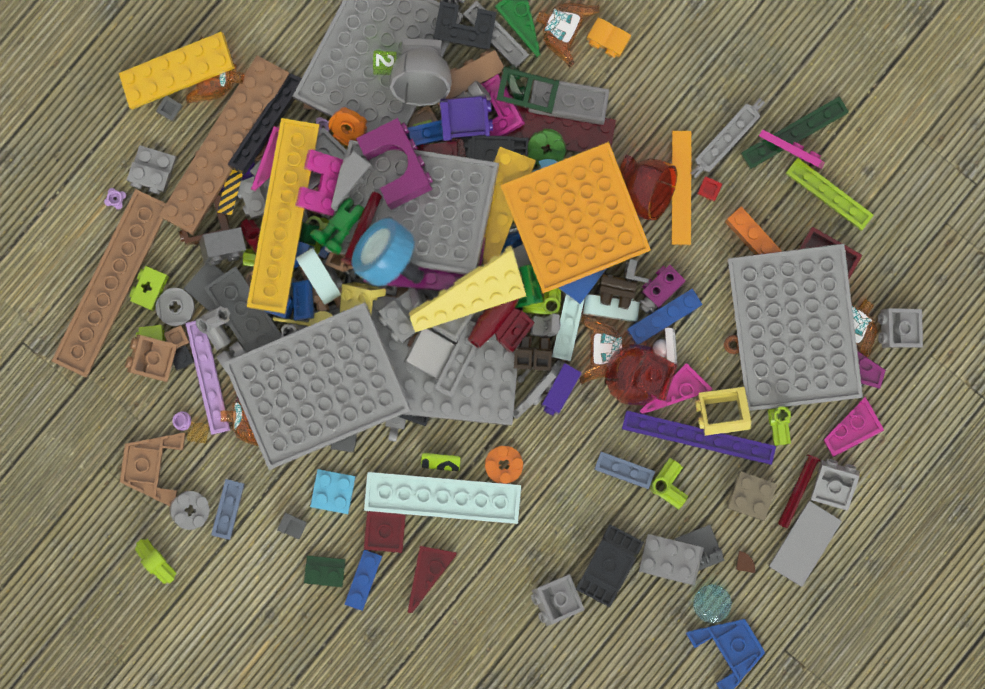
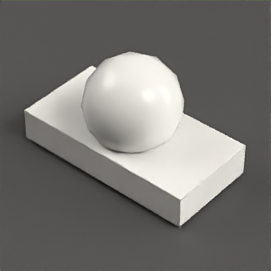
(667, 347)

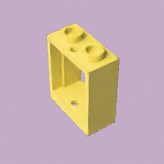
(724, 396)

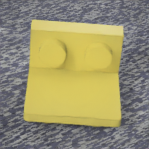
(357, 293)

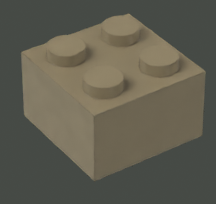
(751, 496)

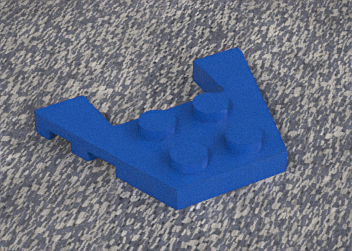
(736, 645)

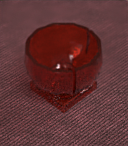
(643, 185)
(642, 375)

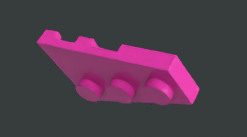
(854, 429)

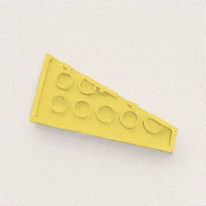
(478, 290)

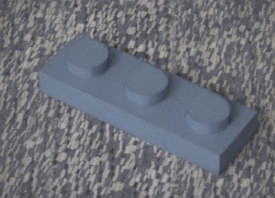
(624, 470)
(228, 509)

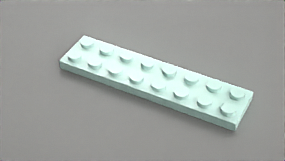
(442, 497)

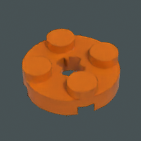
(350, 118)
(506, 475)

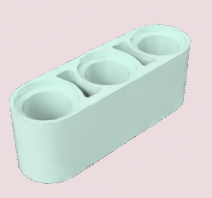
(318, 276)
(594, 308)

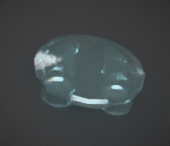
(712, 603)

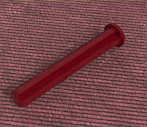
(362, 226)
(798, 491)

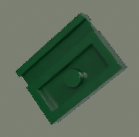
(324, 571)

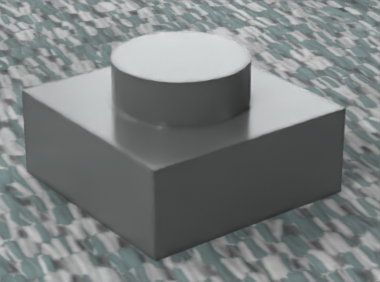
(169, 108)

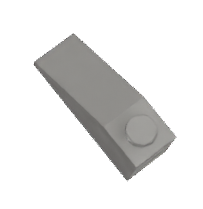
(351, 177)

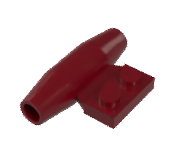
(505, 322)

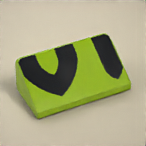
(440, 462)

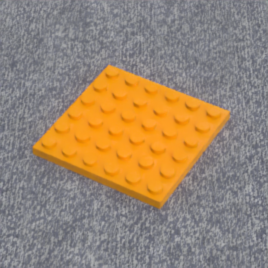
(575, 217)

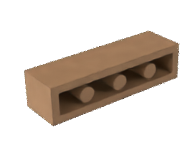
(479, 70)

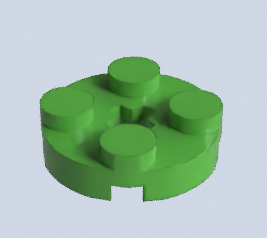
(543, 138)

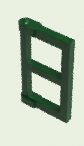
(555, 83)

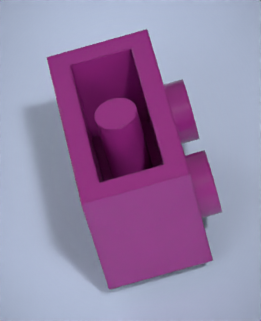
(663, 286)

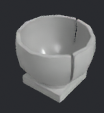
(423, 72)

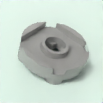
(168, 315)
(198, 503)

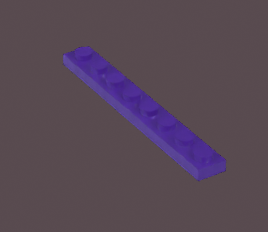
(695, 437)

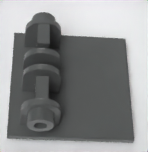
(704, 538)

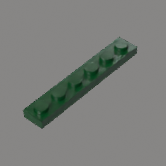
(796, 132)

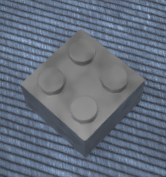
(222, 246)

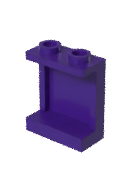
(465, 116)

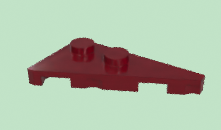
(429, 568)

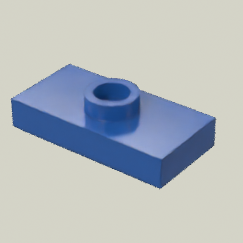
(303, 300)

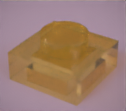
(198, 432)

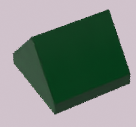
(305, 232)

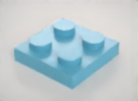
(332, 491)

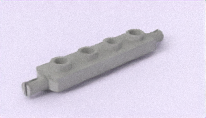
(727, 138)

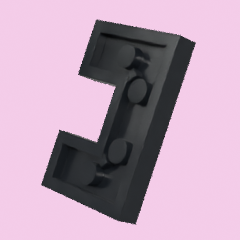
(449, 31)

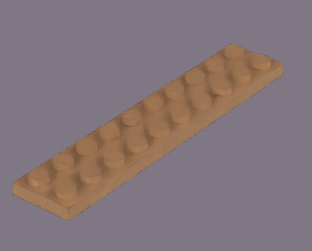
(210, 165)
(110, 284)

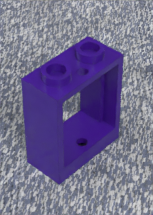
(560, 390)

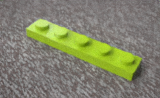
(829, 194)

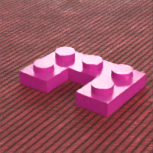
(508, 114)
(320, 200)

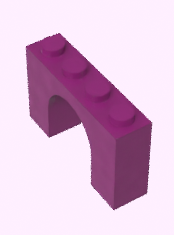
(414, 180)

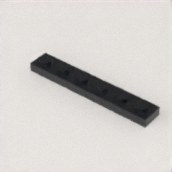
(263, 126)

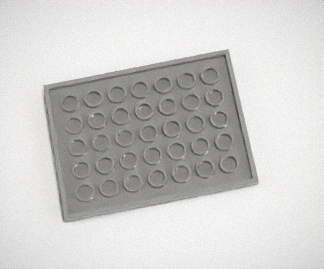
(343, 62)
(445, 221)
(795, 327)
(317, 386)
(482, 393)

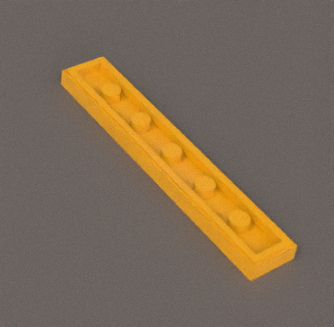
(682, 195)

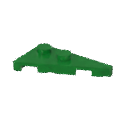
(520, 19)

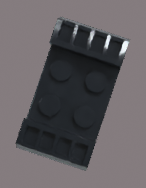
(487, 147)
(609, 565)

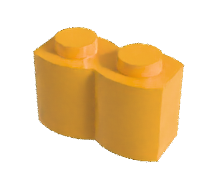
(608, 37)

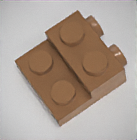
(151, 358)

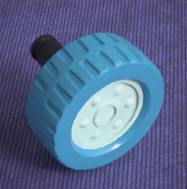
(385, 254)

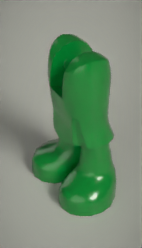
(342, 222)

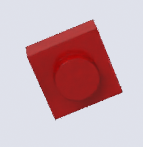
(709, 189)

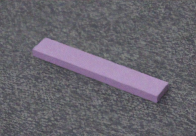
(207, 378)

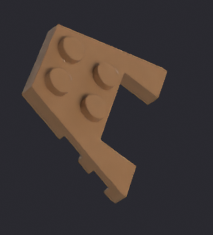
(143, 464)

